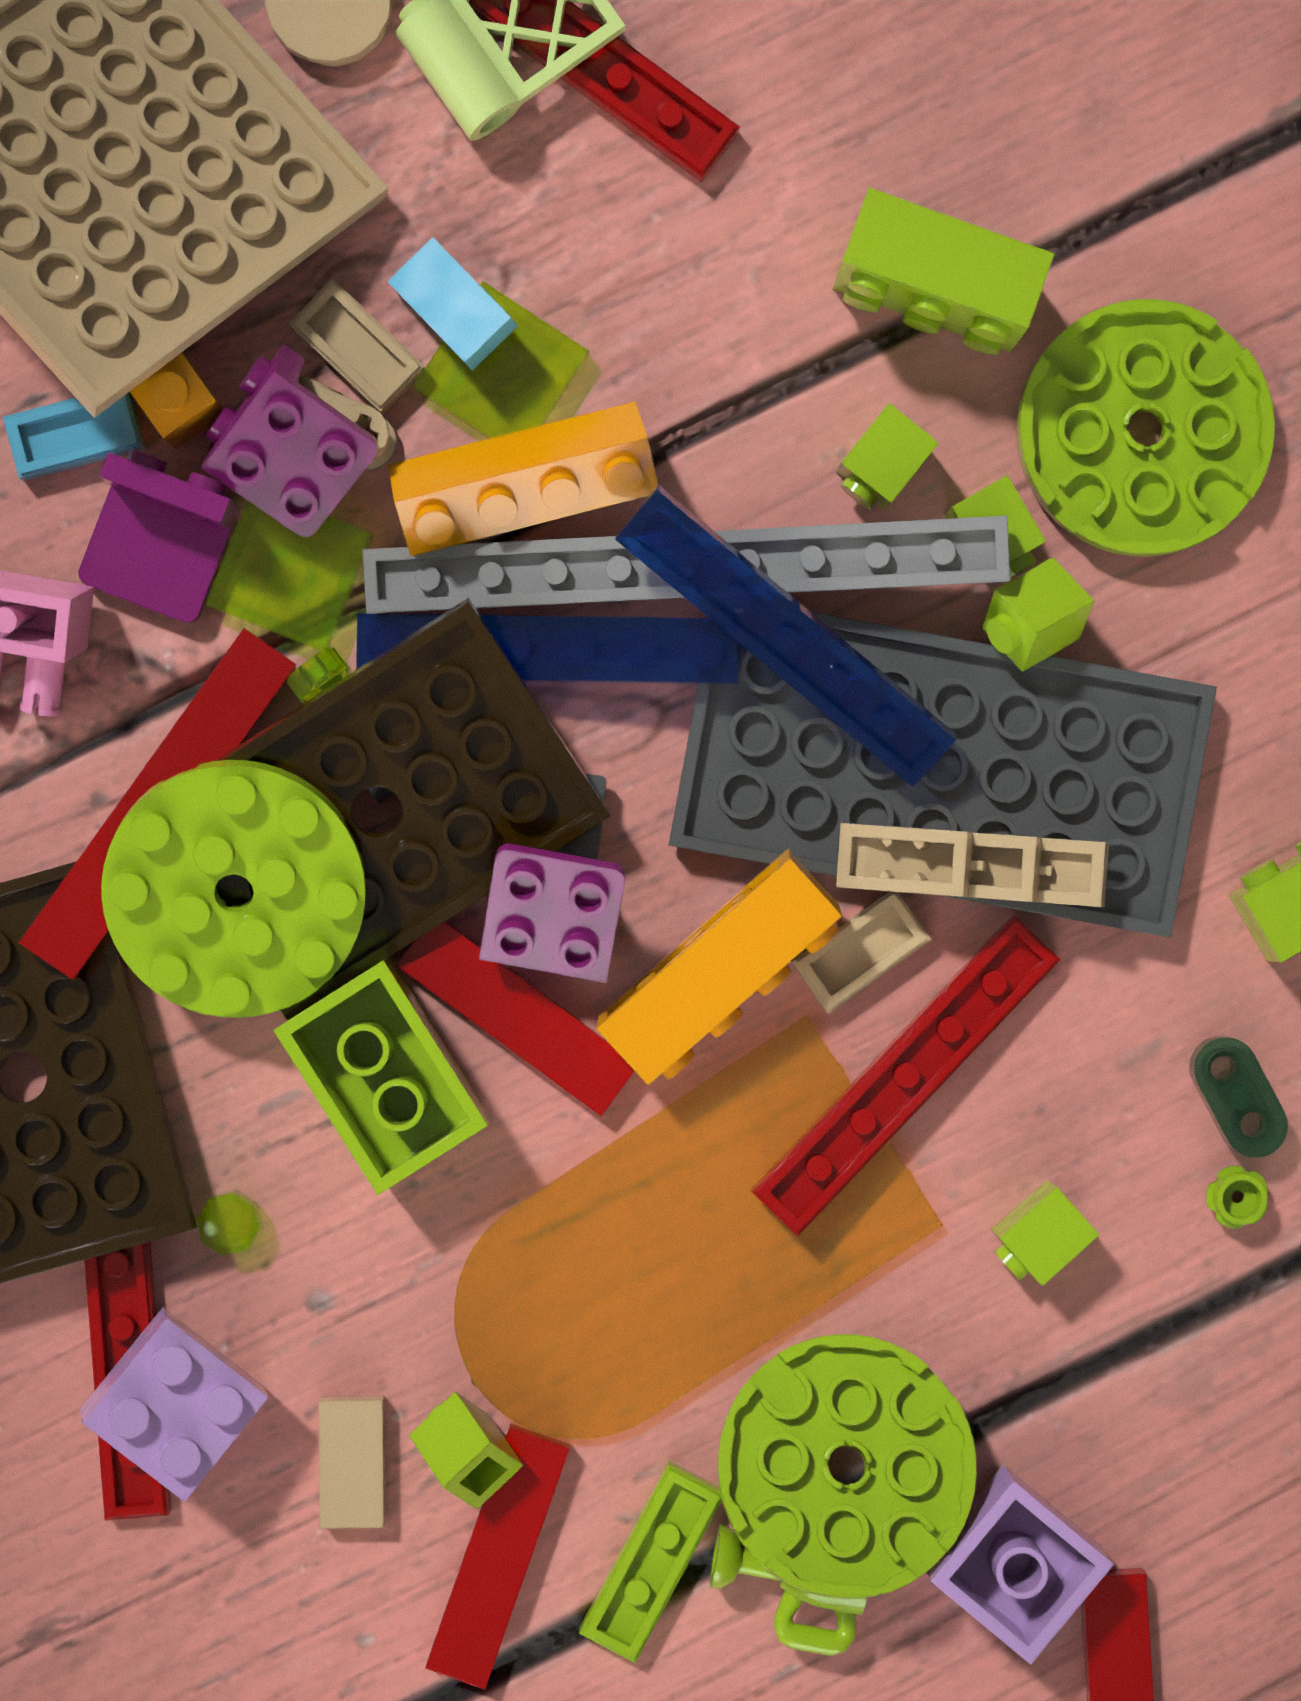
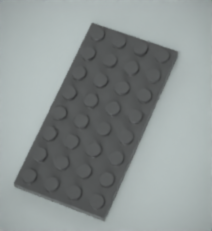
(1034, 755)

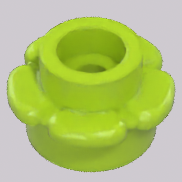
(1254, 1199)

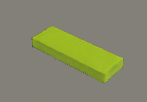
(651, 1561)

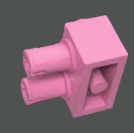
(46, 625)

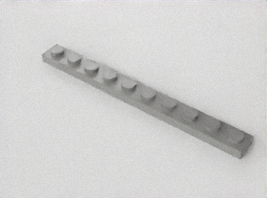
(606, 571)

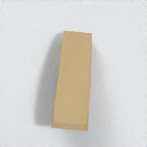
(972, 865)

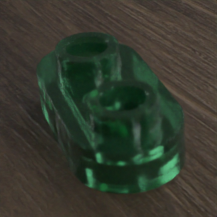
(1237, 1094)

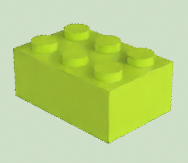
(942, 273)
(383, 1075)

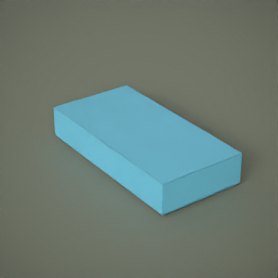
(452, 303)
(69, 437)

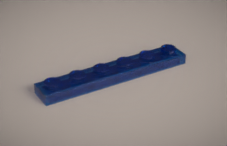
(785, 636)
(586, 647)

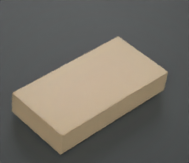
(357, 346)
(862, 950)
(352, 1462)

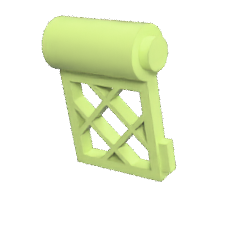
(471, 69)

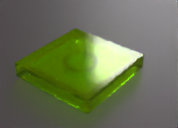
(513, 384)
(287, 579)

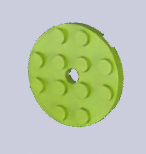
(1210, 413)
(247, 824)
(914, 1478)

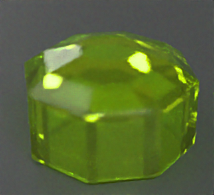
(318, 674)
(229, 1222)

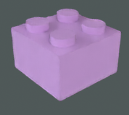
(173, 1404)
(1019, 1565)

